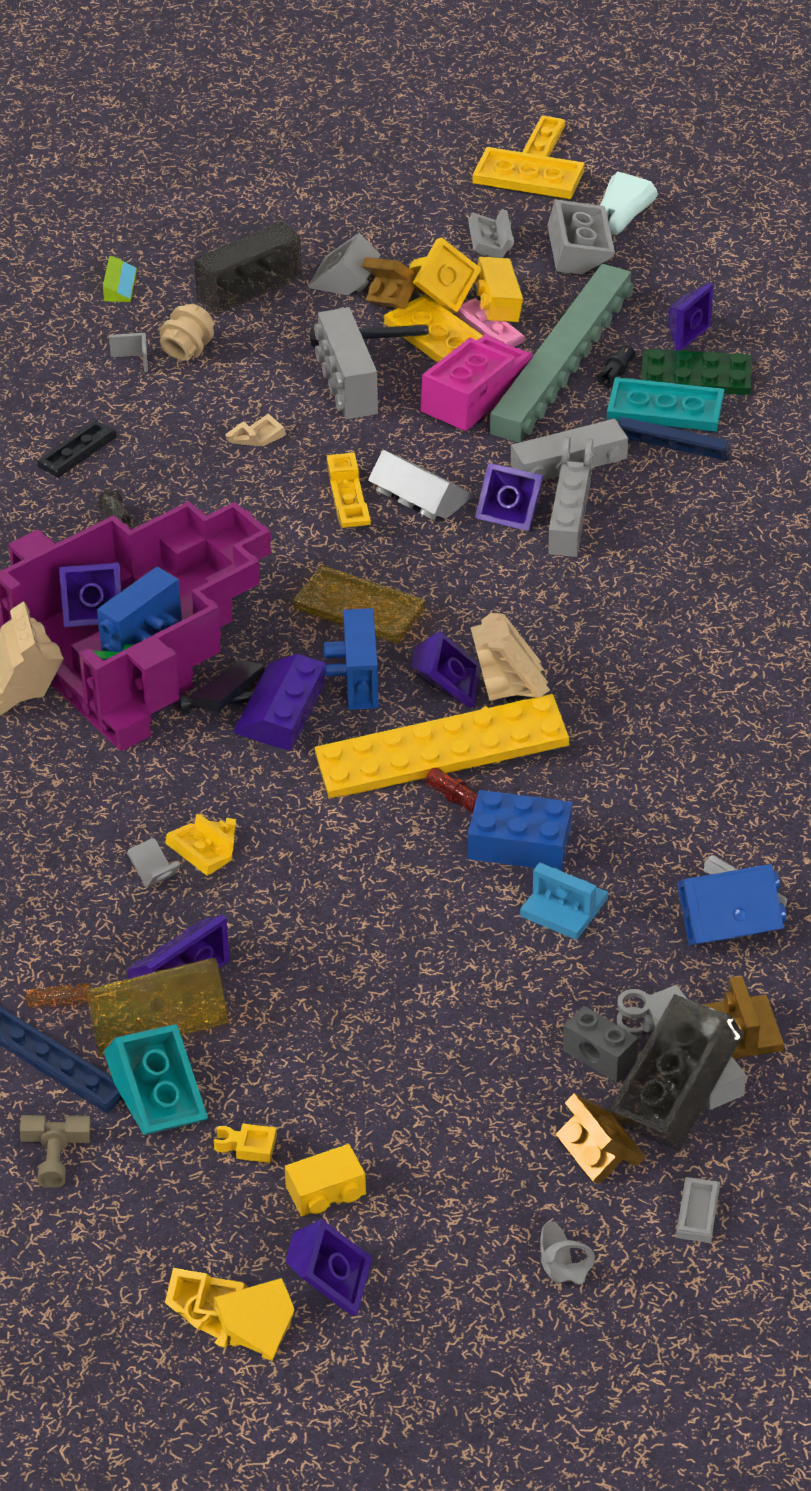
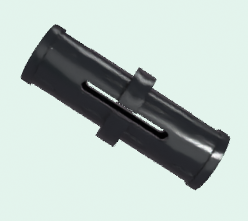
(616, 365)

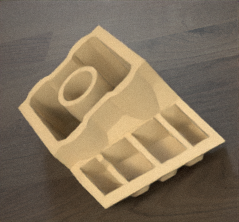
(26, 659)
(507, 660)

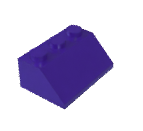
(282, 701)
(197, 943)

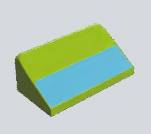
(118, 281)

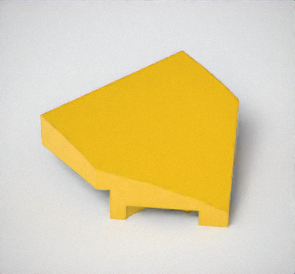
(205, 843)
(256, 1316)

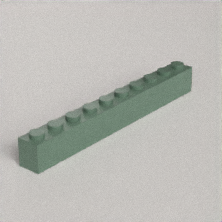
(561, 353)

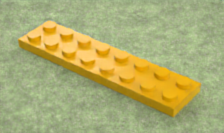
(443, 743)

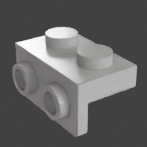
(490, 235)

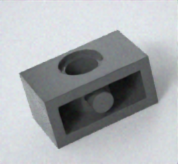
(600, 1043)

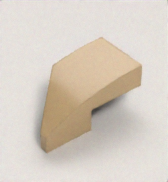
(258, 434)

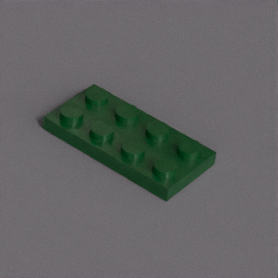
(702, 369)

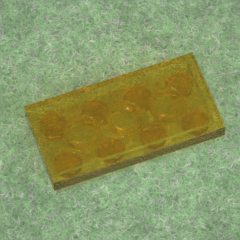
(333, 591)
(179, 996)

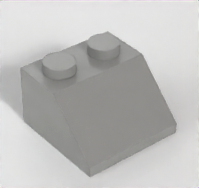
(342, 268)

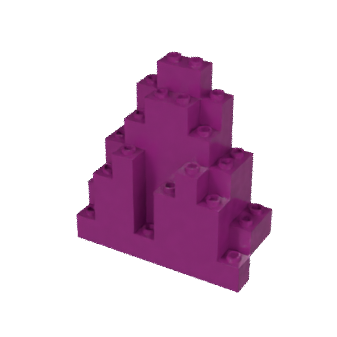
(210, 557)

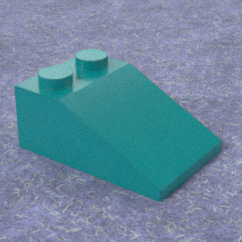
(155, 1079)

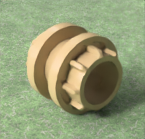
(186, 332)

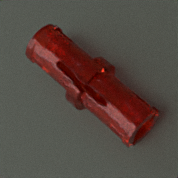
(452, 789)

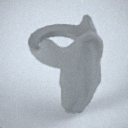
(557, 1257)

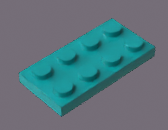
(666, 404)

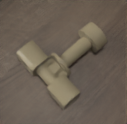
(54, 1137)

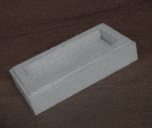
(698, 1209)

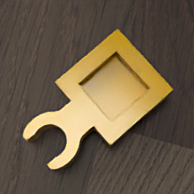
(250, 1143)

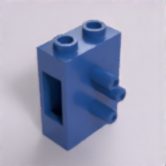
(140, 611)
(359, 656)
(731, 904)

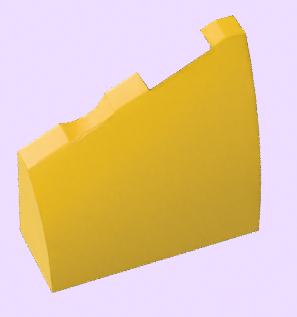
(193, 1298)

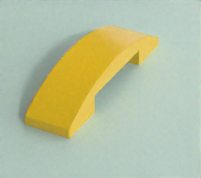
(347, 490)

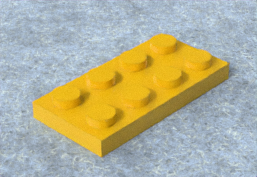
(528, 173)
(445, 328)

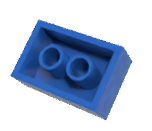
(519, 830)

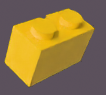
(325, 1180)

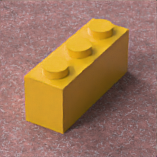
(498, 289)

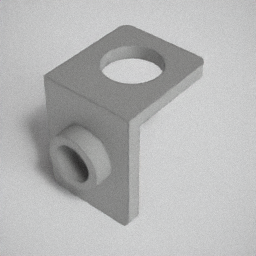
(129, 345)
(151, 862)

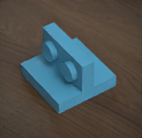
(562, 901)

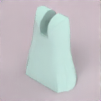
(625, 199)

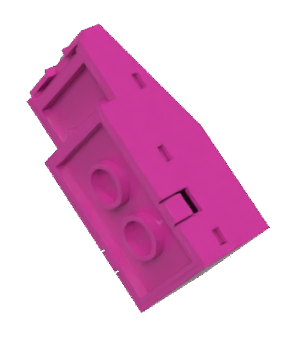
(471, 380)

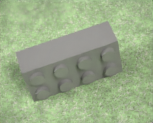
(346, 363)

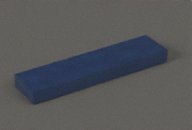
(675, 439)

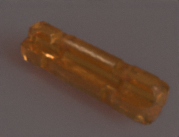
(56, 995)

